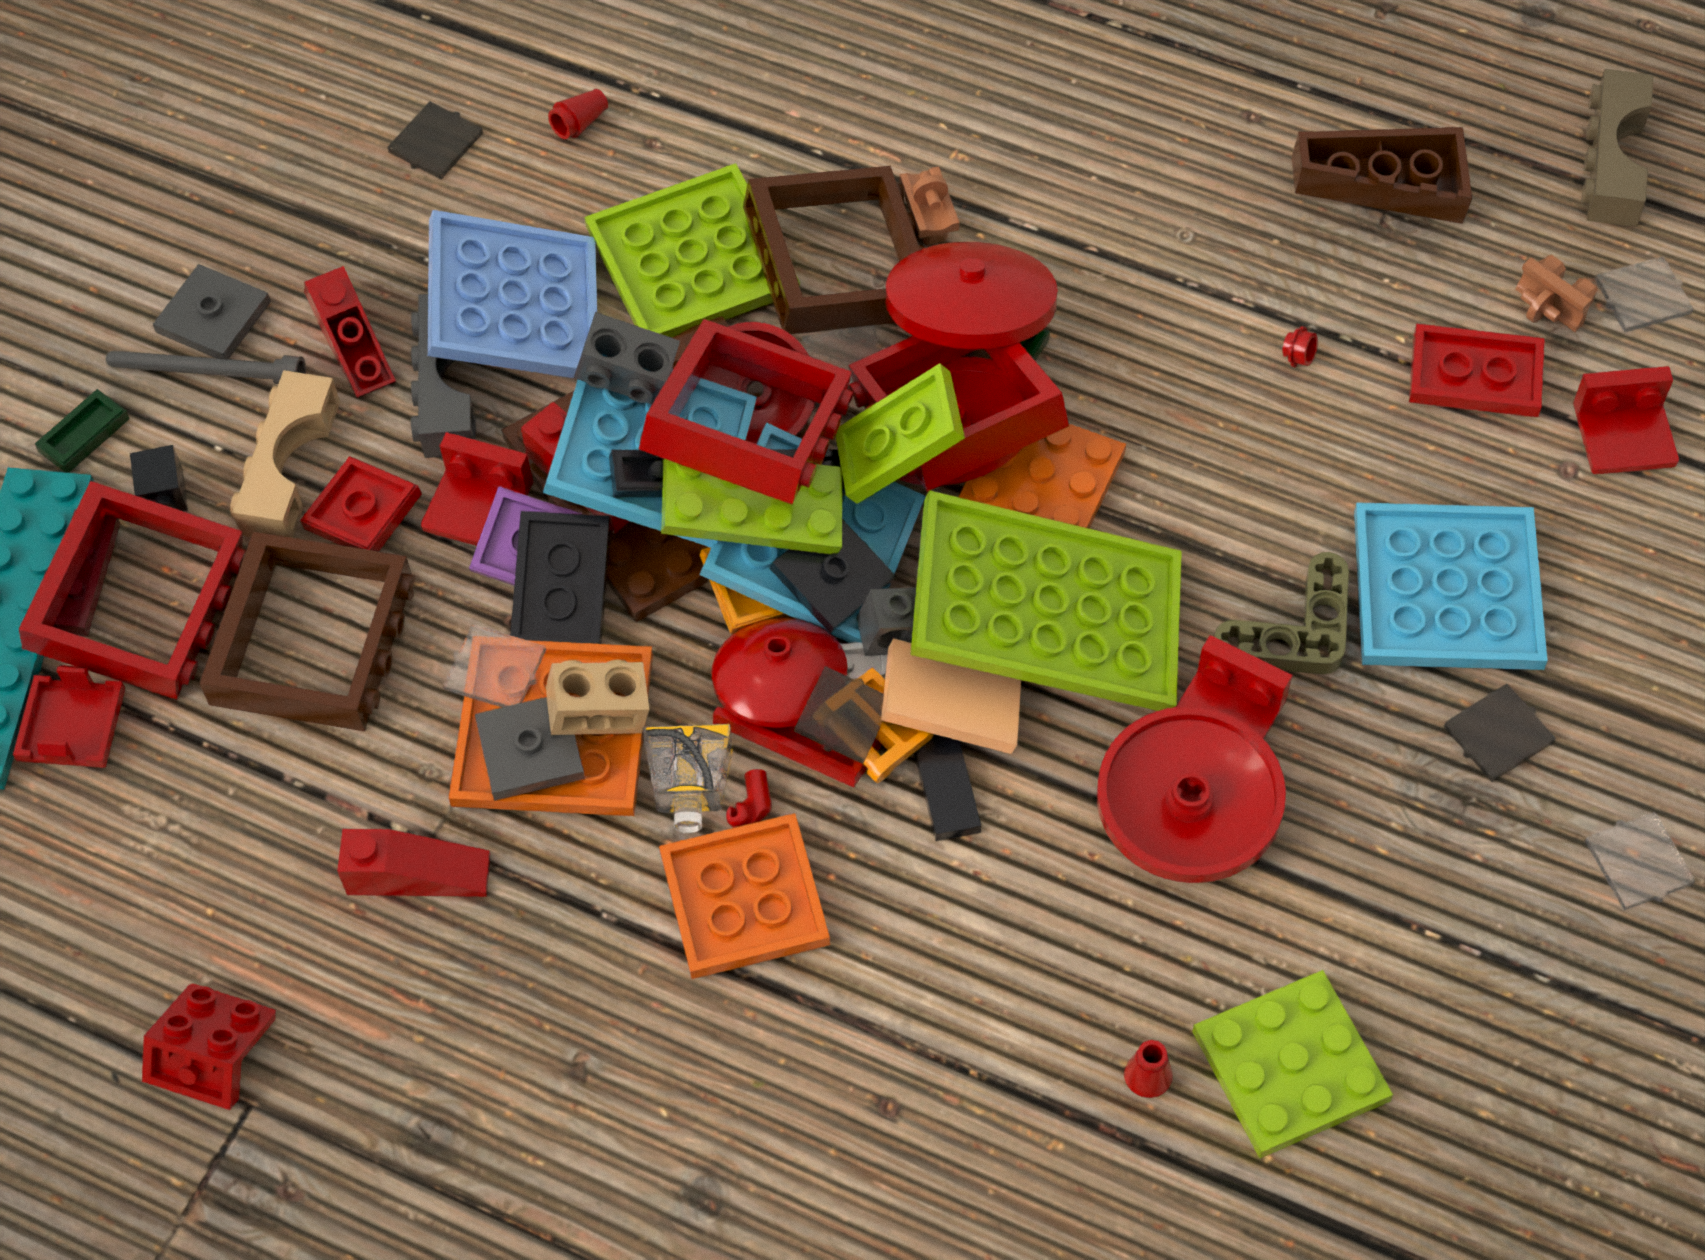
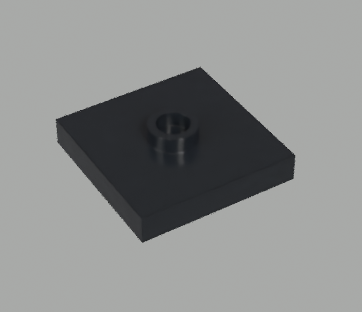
(833, 583)

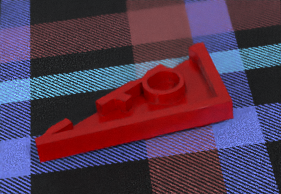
(797, 748)

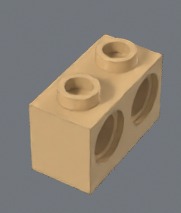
(597, 707)

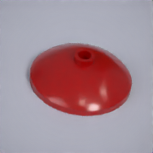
(774, 405)
(772, 669)

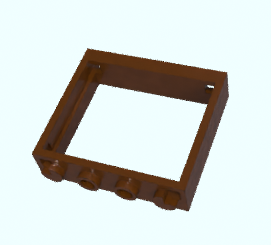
(828, 311)
(263, 553)

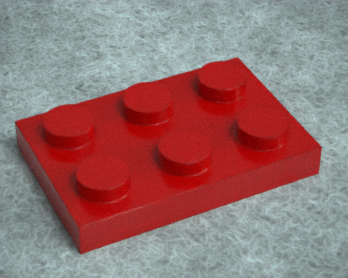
(1477, 370)

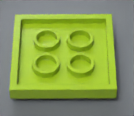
(1291, 1063)

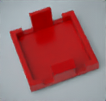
(69, 719)

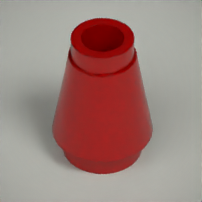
(577, 113)
(1149, 1070)

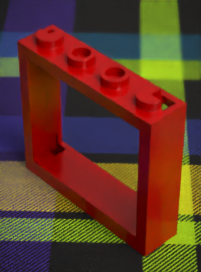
(986, 440)
(729, 456)
(167, 680)

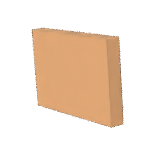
(950, 700)

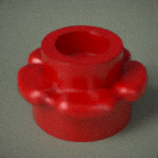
(1300, 347)

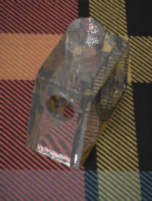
(688, 770)

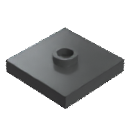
(211, 312)
(523, 753)

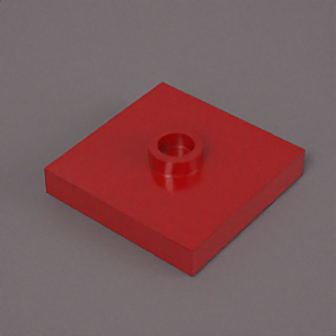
(361, 506)

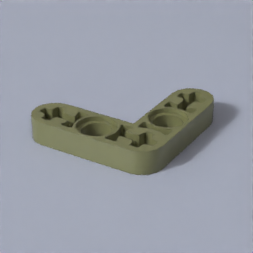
(1313, 633)

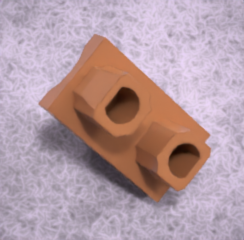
(930, 205)
(1552, 296)

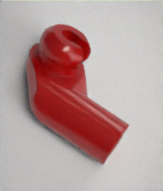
(757, 803)

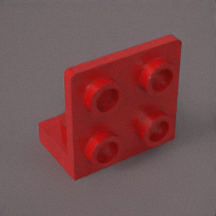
(1626, 420)
(470, 485)
(1238, 685)
(201, 1044)

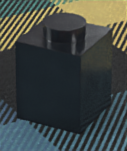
(159, 477)

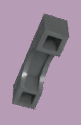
(438, 405)

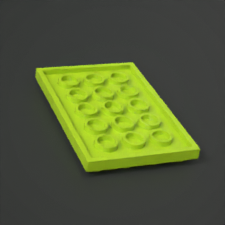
(1047, 602)

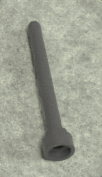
(207, 366)

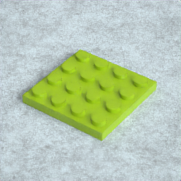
(683, 253)

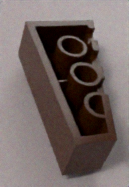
(1387, 169)

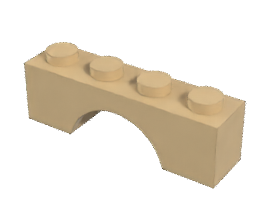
(299, 412)

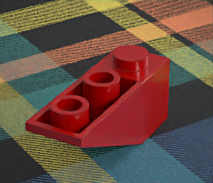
(348, 331)

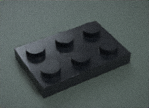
(561, 577)

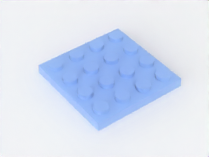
(509, 294)

